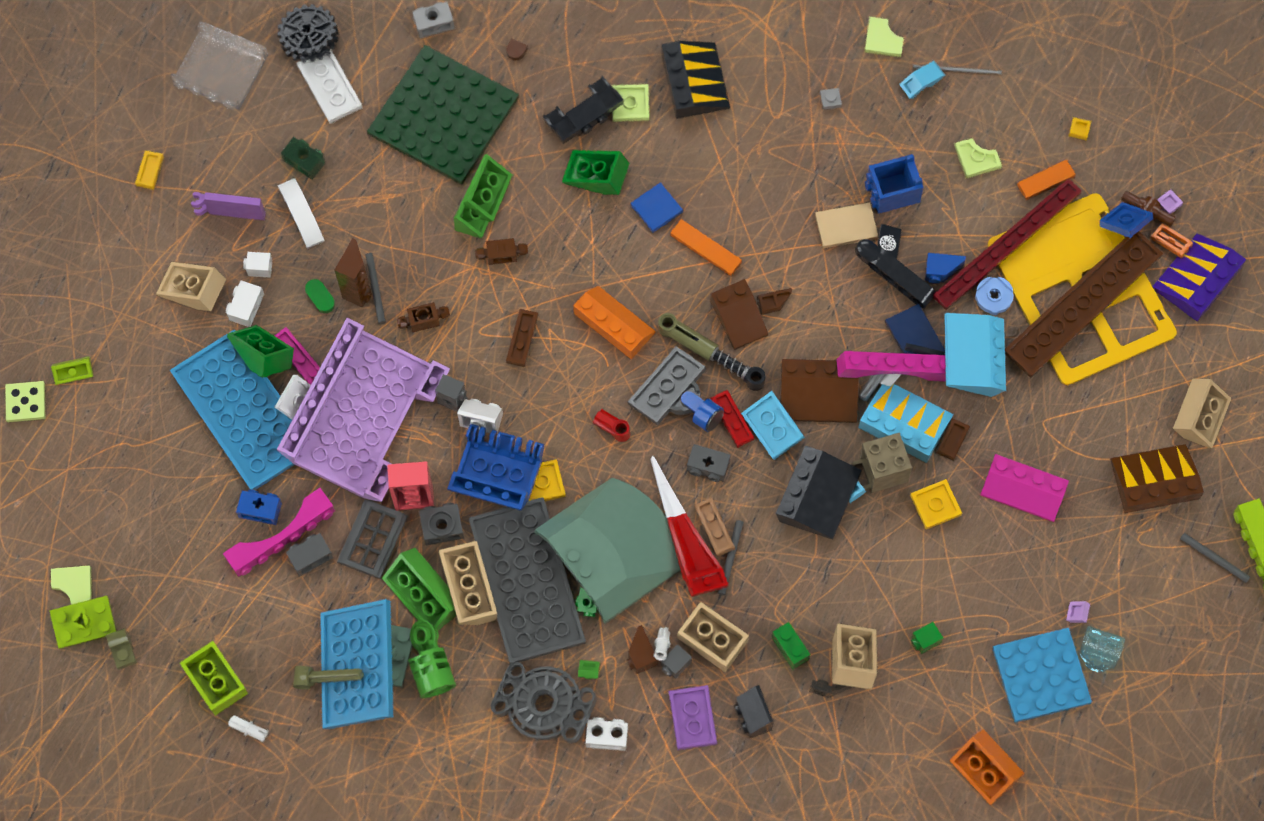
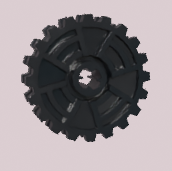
(308, 33)

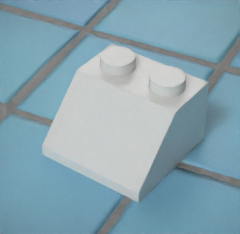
(480, 414)

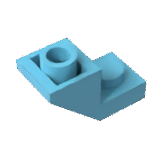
(924, 77)

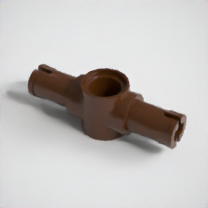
(1149, 204)

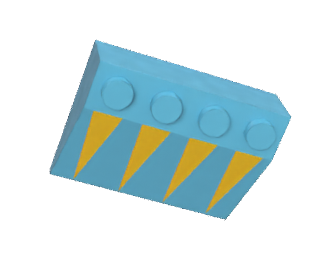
(915, 418)

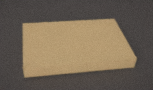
(846, 225)

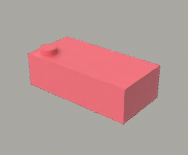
(410, 485)

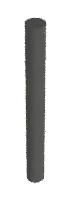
(375, 288)
(731, 555)
(1214, 557)

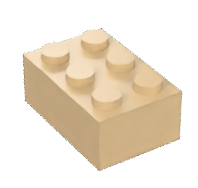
(712, 637)
(854, 656)

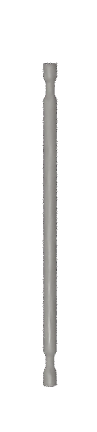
(964, 69)

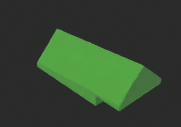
(482, 198)

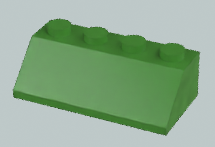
(420, 588)

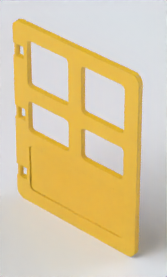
(1062, 253)

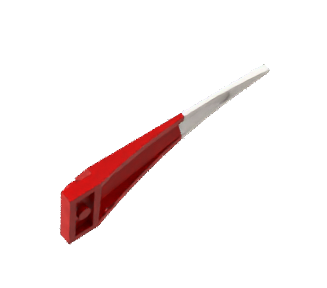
(695, 559)

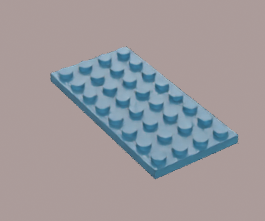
(237, 410)

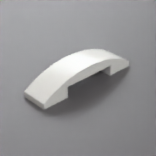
(301, 213)

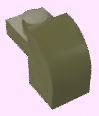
(121, 648)

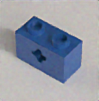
(266, 514)

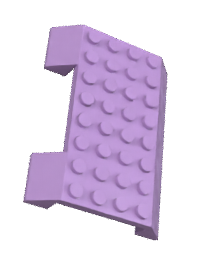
(357, 410)

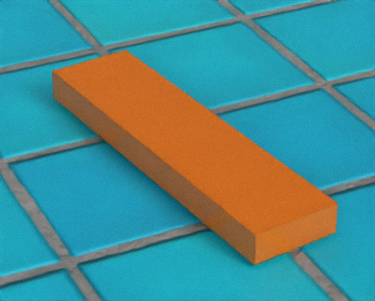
(706, 247)

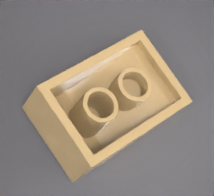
(192, 285)

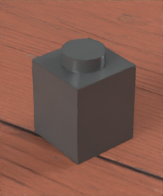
(676, 662)

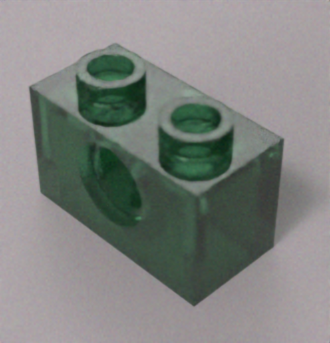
(309, 166)

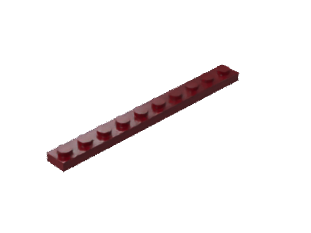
(1007, 244)

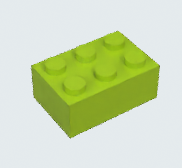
(213, 678)

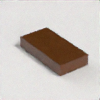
(953, 439)

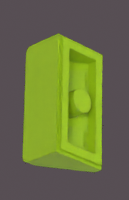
(72, 370)

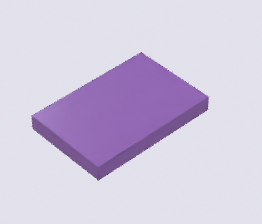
(692, 717)

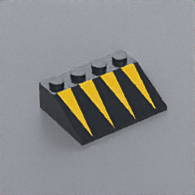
(694, 78)

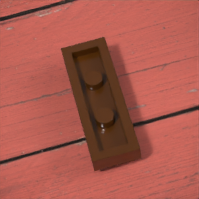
(522, 337)

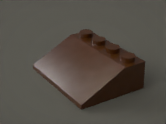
(816, 393)

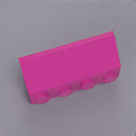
(1024, 488)

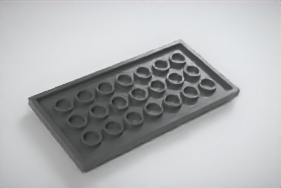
(526, 582)

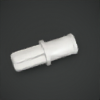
(662, 644)
(248, 728)

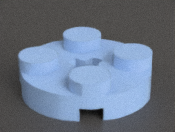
(994, 285)

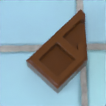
(773, 301)

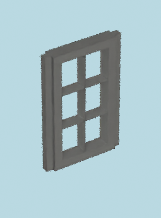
(355, 533)

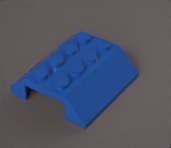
(497, 468)

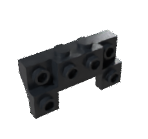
(586, 114)

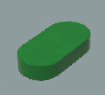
(319, 296)

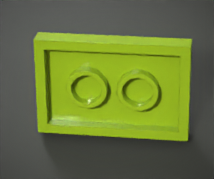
(82, 622)

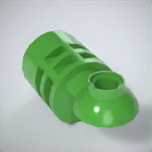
(431, 666)

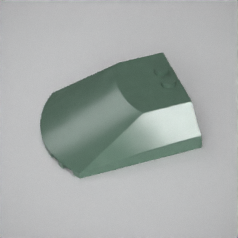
(613, 545)

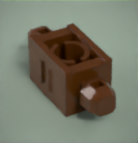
(501, 251)
(426, 309)

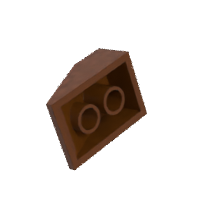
(738, 314)

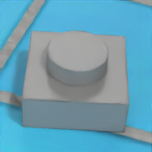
(830, 98)

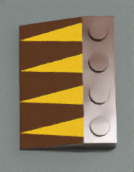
(1156, 478)

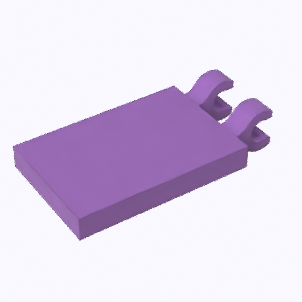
(229, 206)

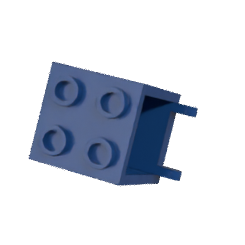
(894, 184)

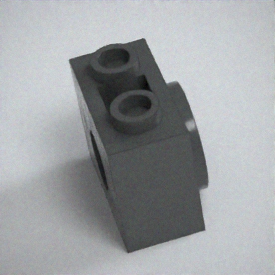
(432, 517)

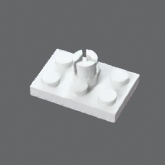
(292, 396)

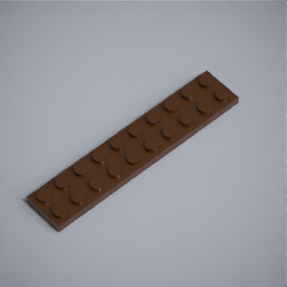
(1082, 303)

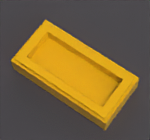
(149, 170)

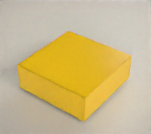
(1080, 128)

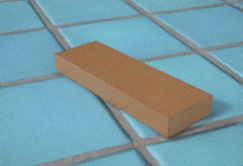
(714, 527)

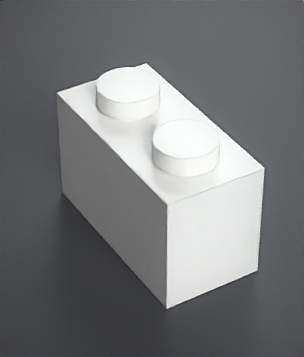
(244, 303)

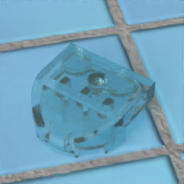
(1101, 649)

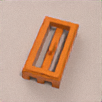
(1166, 244)

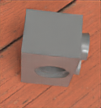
(427, 27)

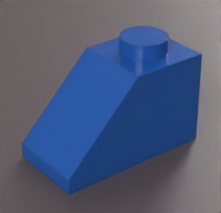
(942, 266)

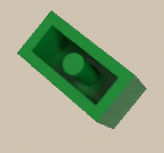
(790, 645)

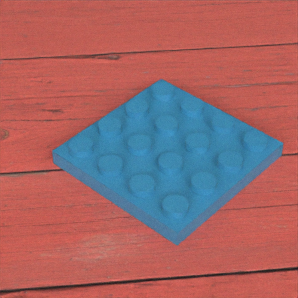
(1041, 675)

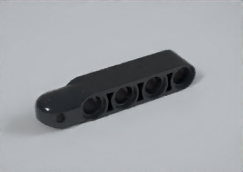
(895, 272)

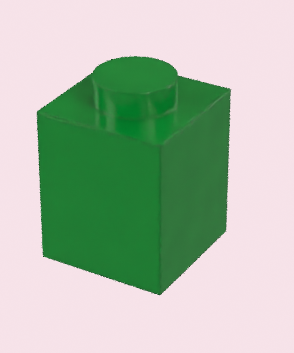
(926, 638)

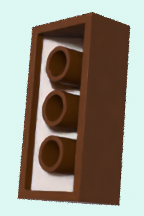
(352, 276)

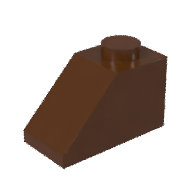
(641, 652)

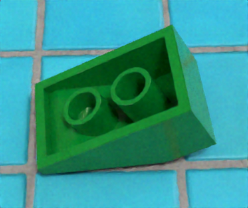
(596, 171)
(262, 350)

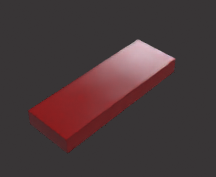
(733, 419)

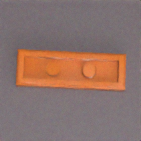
(1046, 179)

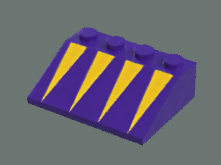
(1199, 276)

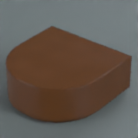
(516, 49)

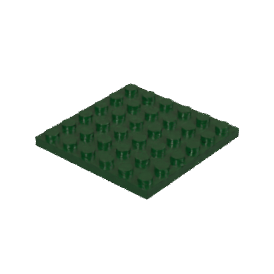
(443, 114)

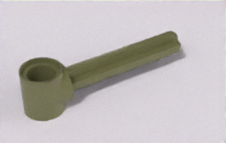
(306, 677)

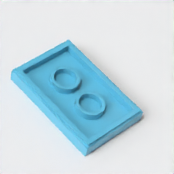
(772, 425)

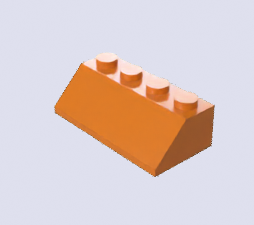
(613, 321)

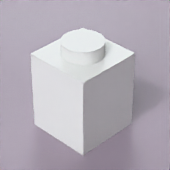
(258, 264)

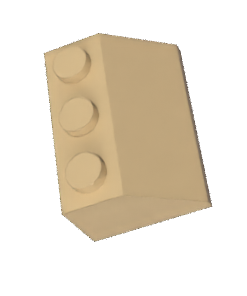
(1202, 412)

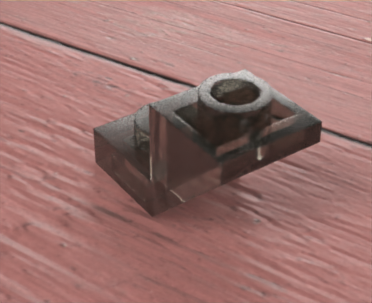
(822, 688)

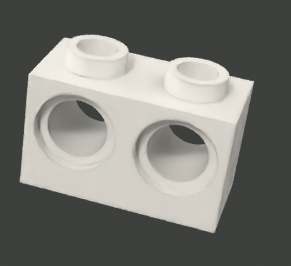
(606, 740)

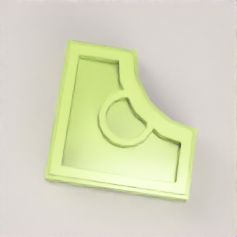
(881, 39)
(976, 159)
(73, 582)

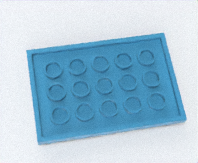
(357, 640)

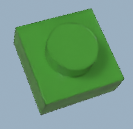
(588, 669)

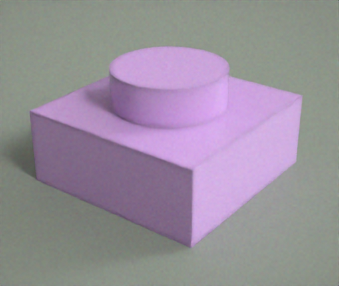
(1170, 202)
(1078, 612)

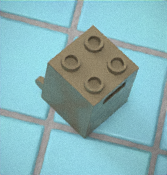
(884, 463)

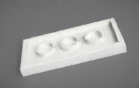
(330, 87)

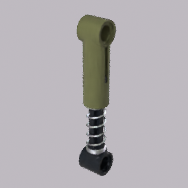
(709, 350)

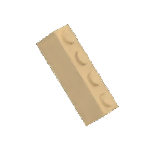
(468, 584)

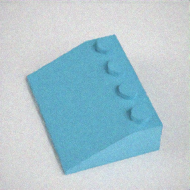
(975, 353)

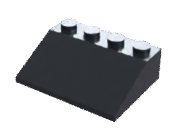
(818, 493)

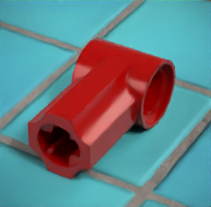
(611, 424)

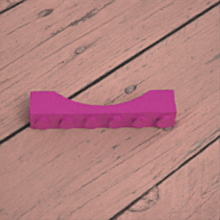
(859, 364)
(247, 555)

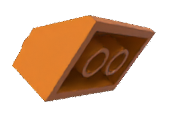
(986, 766)

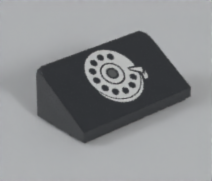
(890, 239)

